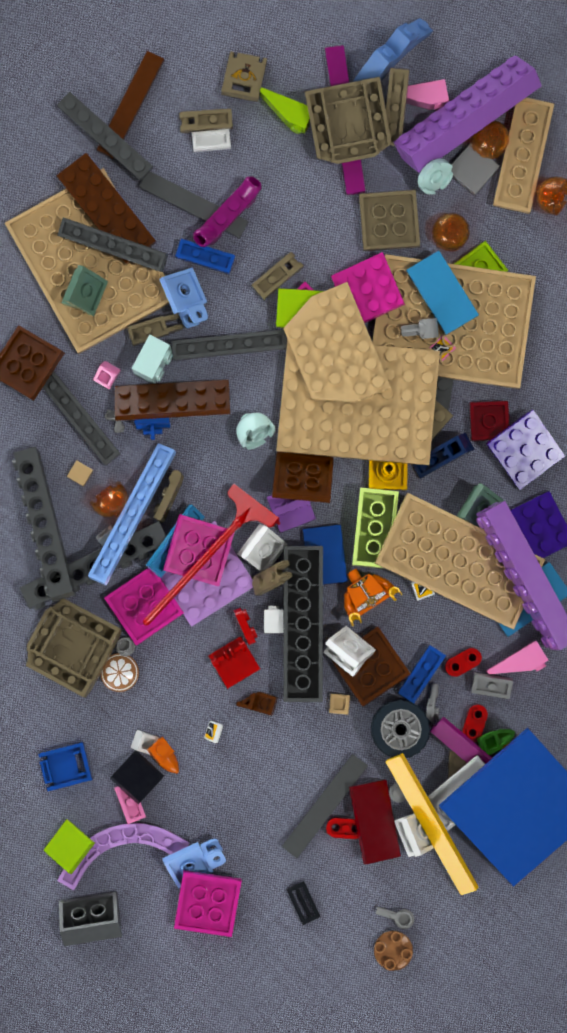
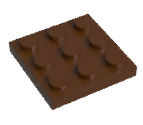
(28, 362)
(303, 477)
(378, 672)

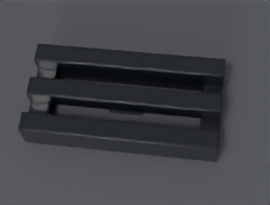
(296, 887)

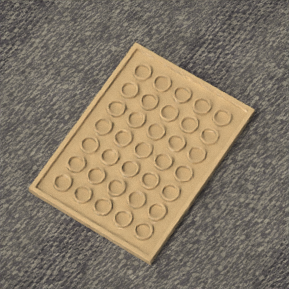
(131, 288)
(487, 347)
(380, 428)

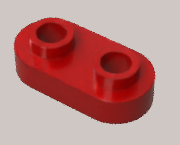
(249, 633)
(463, 662)
(475, 723)
(344, 830)

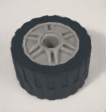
(415, 733)

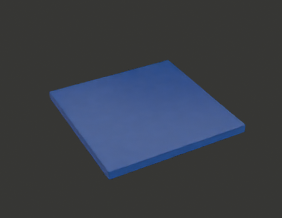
(514, 807)

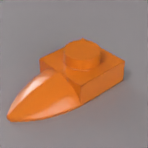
(164, 755)

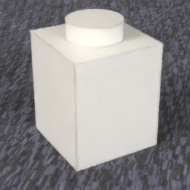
(273, 620)

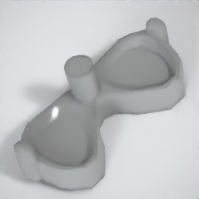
(119, 426)

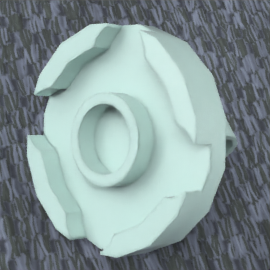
(435, 175)

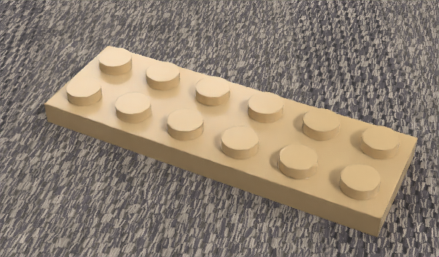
(523, 155)

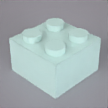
(152, 360)

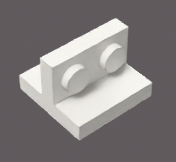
(262, 548)
(348, 650)
(413, 835)

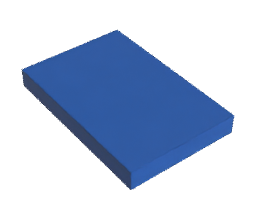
(333, 551)

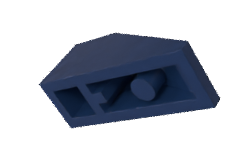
(445, 454)

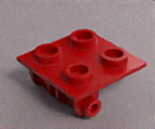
(234, 662)

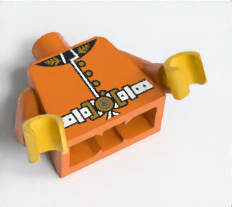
(366, 594)

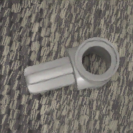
(426, 329)

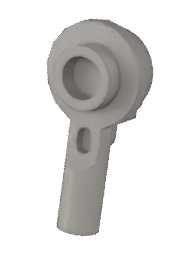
(432, 710)
(403, 918)

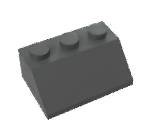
(89, 919)

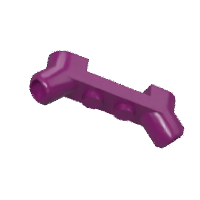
(228, 212)

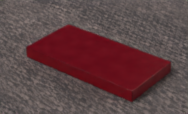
(375, 822)

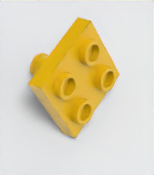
(387, 475)

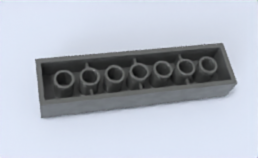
(303, 625)

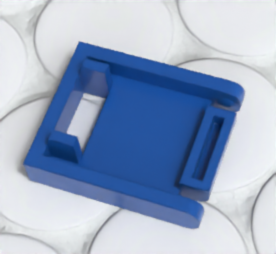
(62, 767)

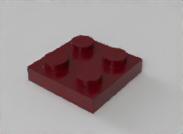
(488, 419)

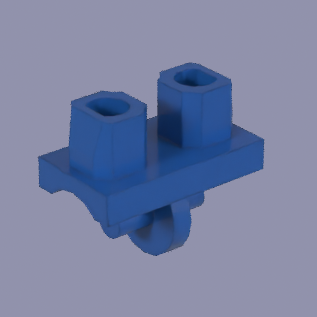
(152, 426)

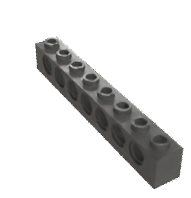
(31, 458)
(155, 531)

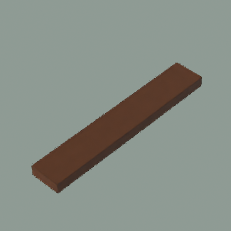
(134, 96)

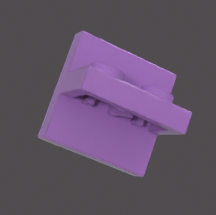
(291, 512)

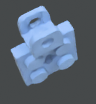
(186, 303)
(198, 856)

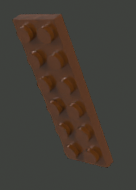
(103, 202)
(172, 400)

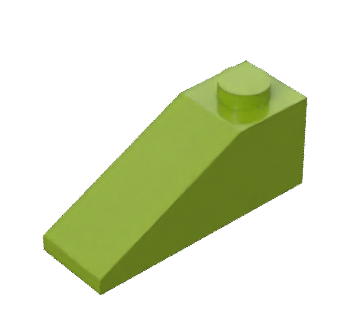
(291, 112)

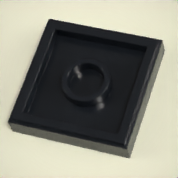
(137, 777)

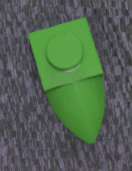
(495, 740)

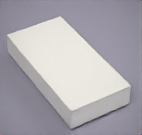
(211, 140)

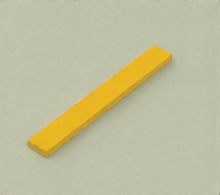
(432, 824)

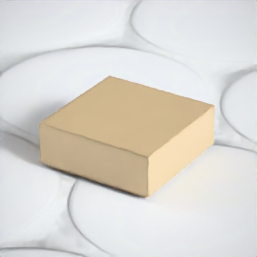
(80, 473)
(339, 704)

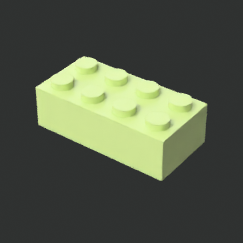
(374, 519)

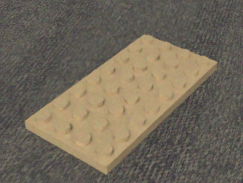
(450, 560)

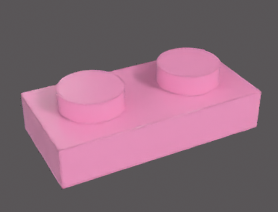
(131, 810)

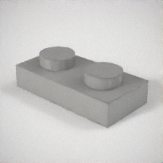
(492, 685)

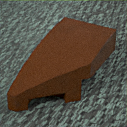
(259, 702)

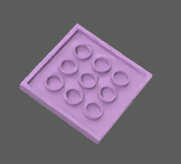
(202, 599)

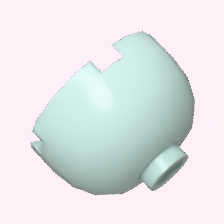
(253, 429)

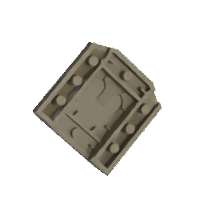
(348, 120)
(71, 646)

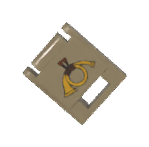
(244, 71)

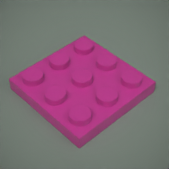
(371, 287)
(188, 545)
(136, 600)
(207, 903)

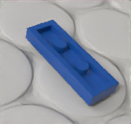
(205, 256)
(421, 674)

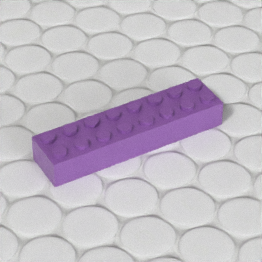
(468, 113)
(526, 574)

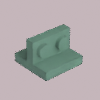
(85, 290)
(478, 499)

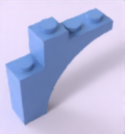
(397, 46)

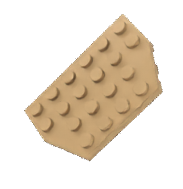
(335, 348)

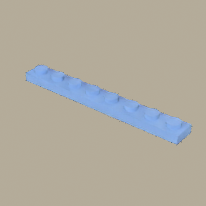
(132, 514)

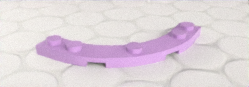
(120, 835)

